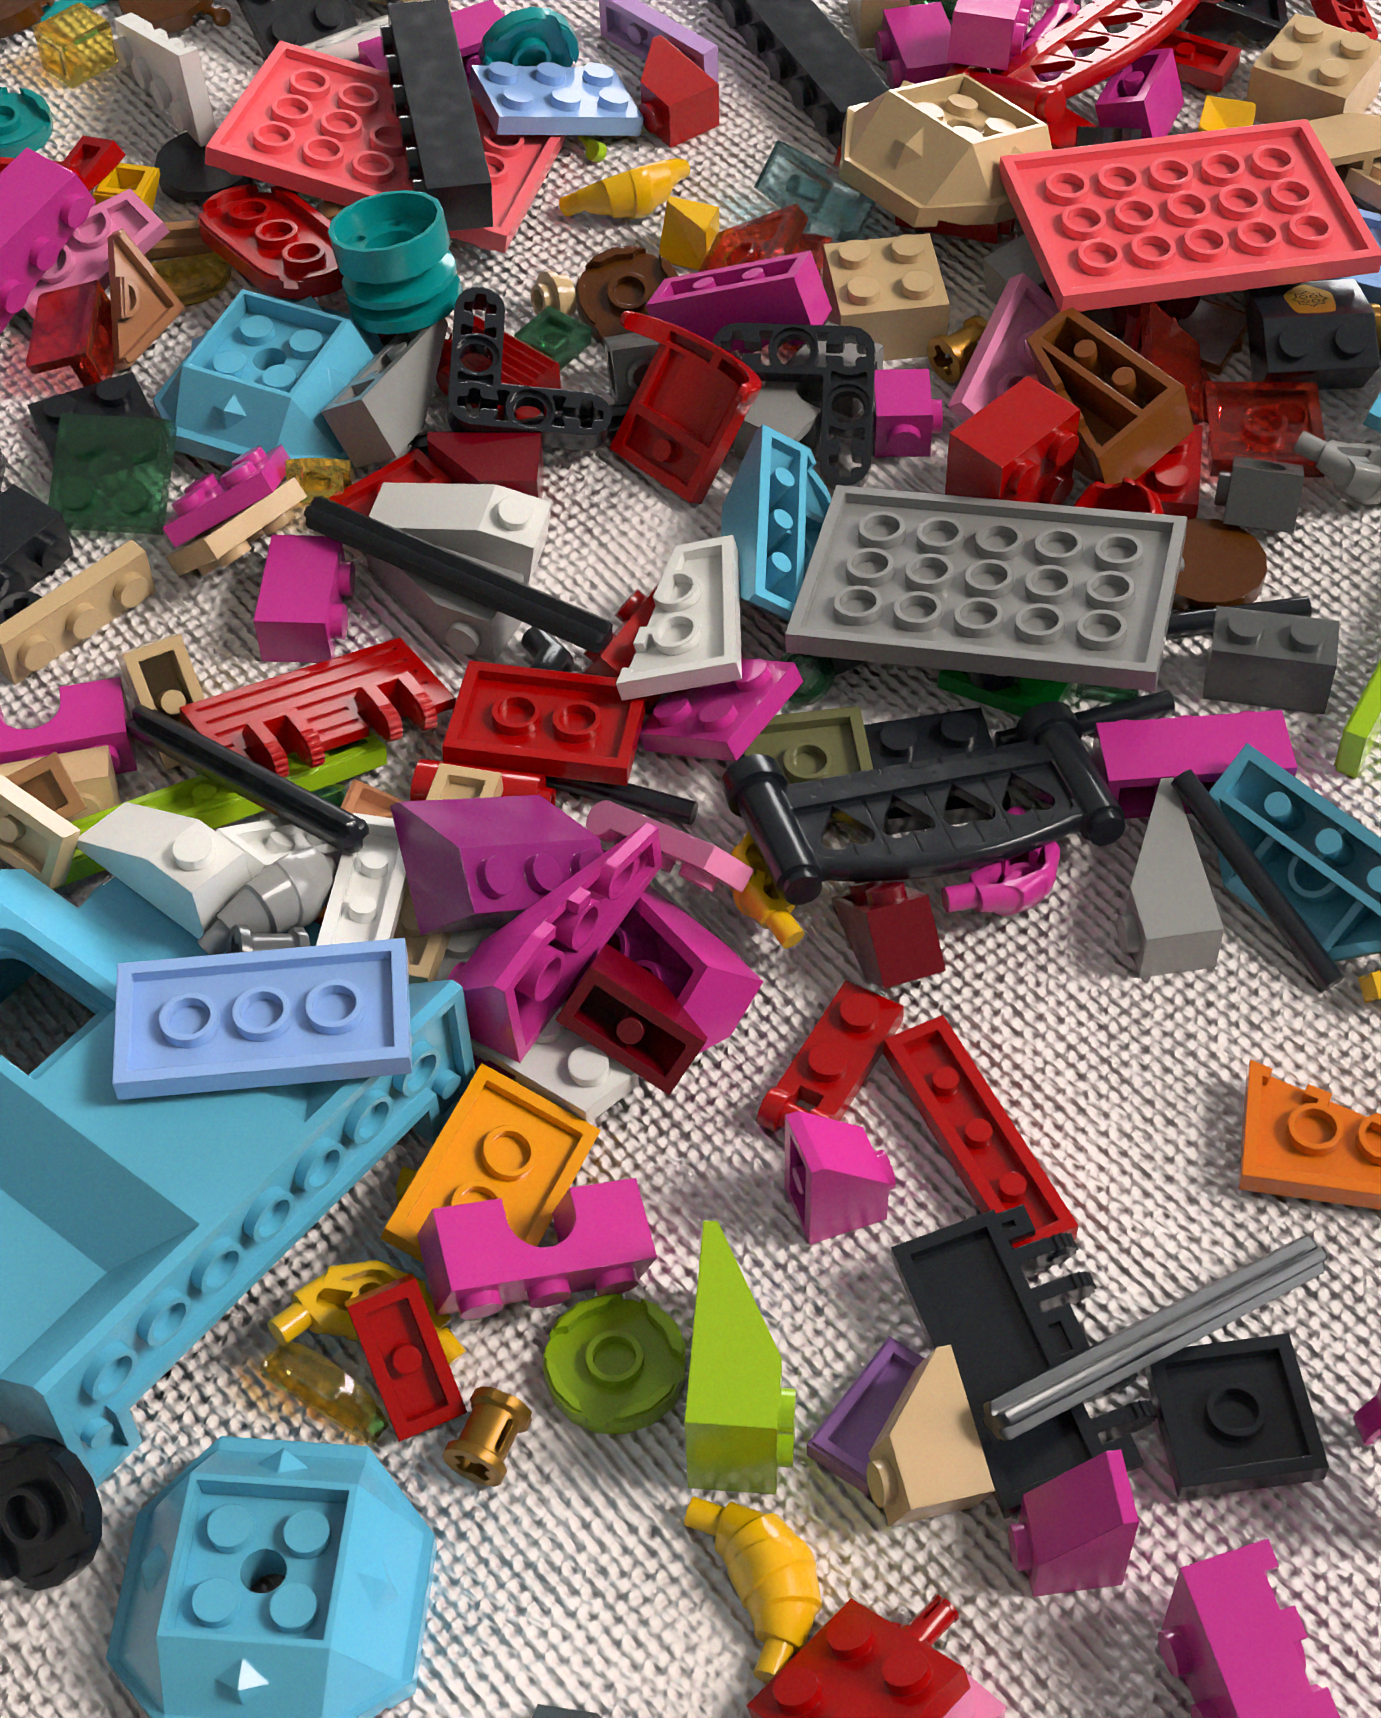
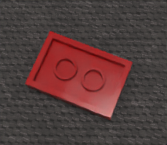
(544, 723)

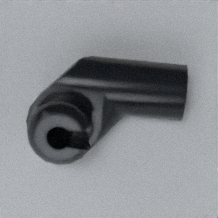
(547, 651)

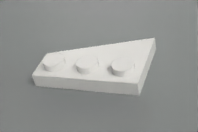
(694, 625)

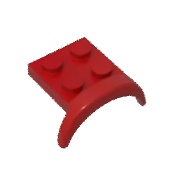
(684, 408)

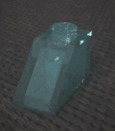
(828, 201)

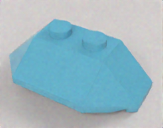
(775, 520)
(1311, 851)

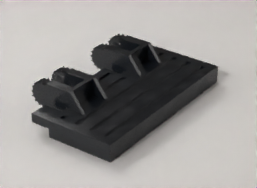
(977, 1299)

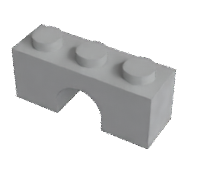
(797, 406)

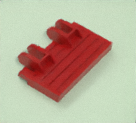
(323, 706)

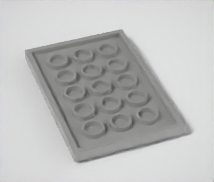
(990, 587)

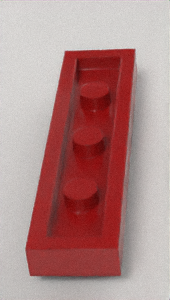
(974, 1127)

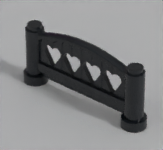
(1046, 761)

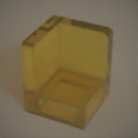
(75, 45)

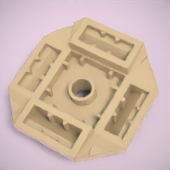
(937, 150)

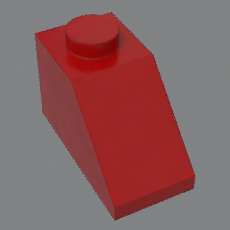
(676, 95)

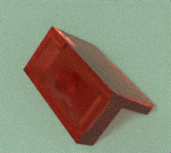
(75, 331)

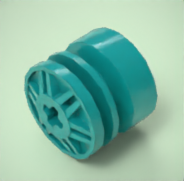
(395, 261)

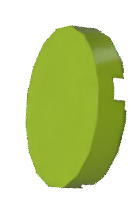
(614, 1364)

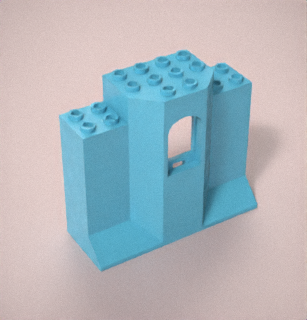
(161, 1211)

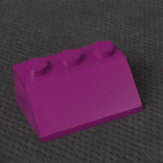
(486, 857)

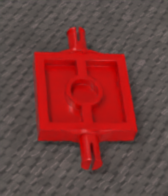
(868, 1669)

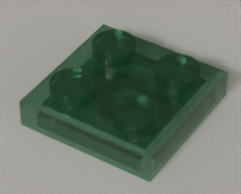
(113, 473)

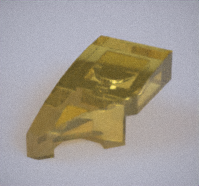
(320, 476)

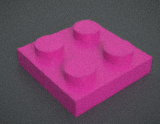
(214, 500)
(721, 717)

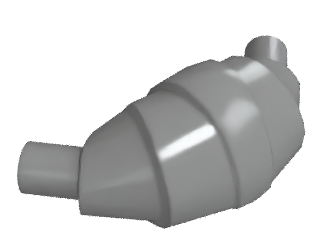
(1349, 466)
(277, 898)

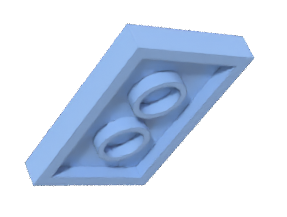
(555, 100)

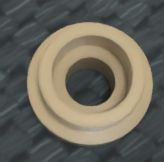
(554, 291)

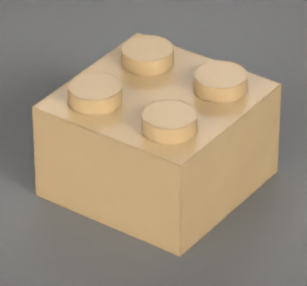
(1314, 72)
(889, 291)

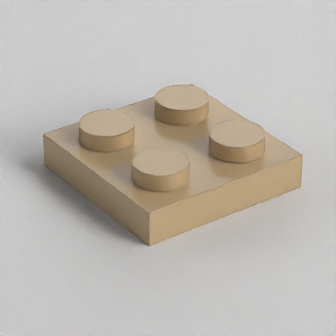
(232, 536)

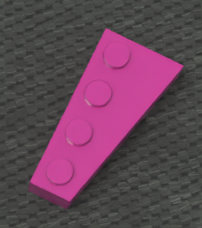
(37, 217)
(1236, 1642)

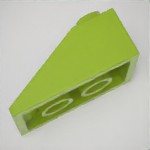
(735, 1403)

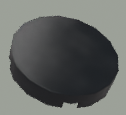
(186, 174)
(46, 1513)

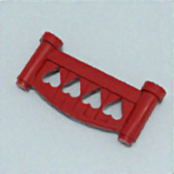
(1083, 30)

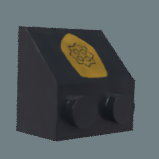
(1312, 334)

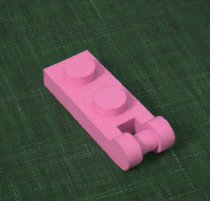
(700, 860)

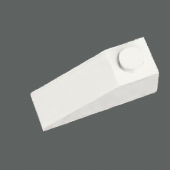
(471, 520)
(169, 862)

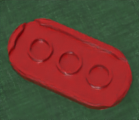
(272, 240)

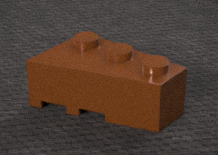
(1126, 403)

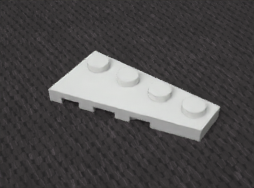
(169, 72)
(559, 1062)

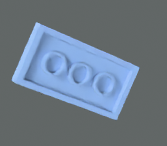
(262, 1019)

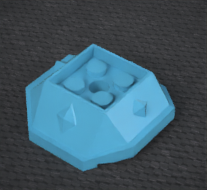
(265, 379)
(321, 1645)

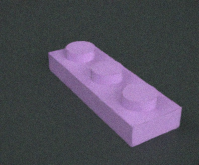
(634, 25)

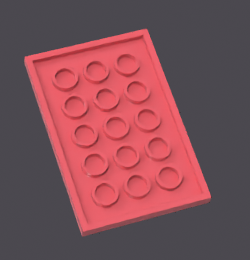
(336, 137)
(1187, 215)

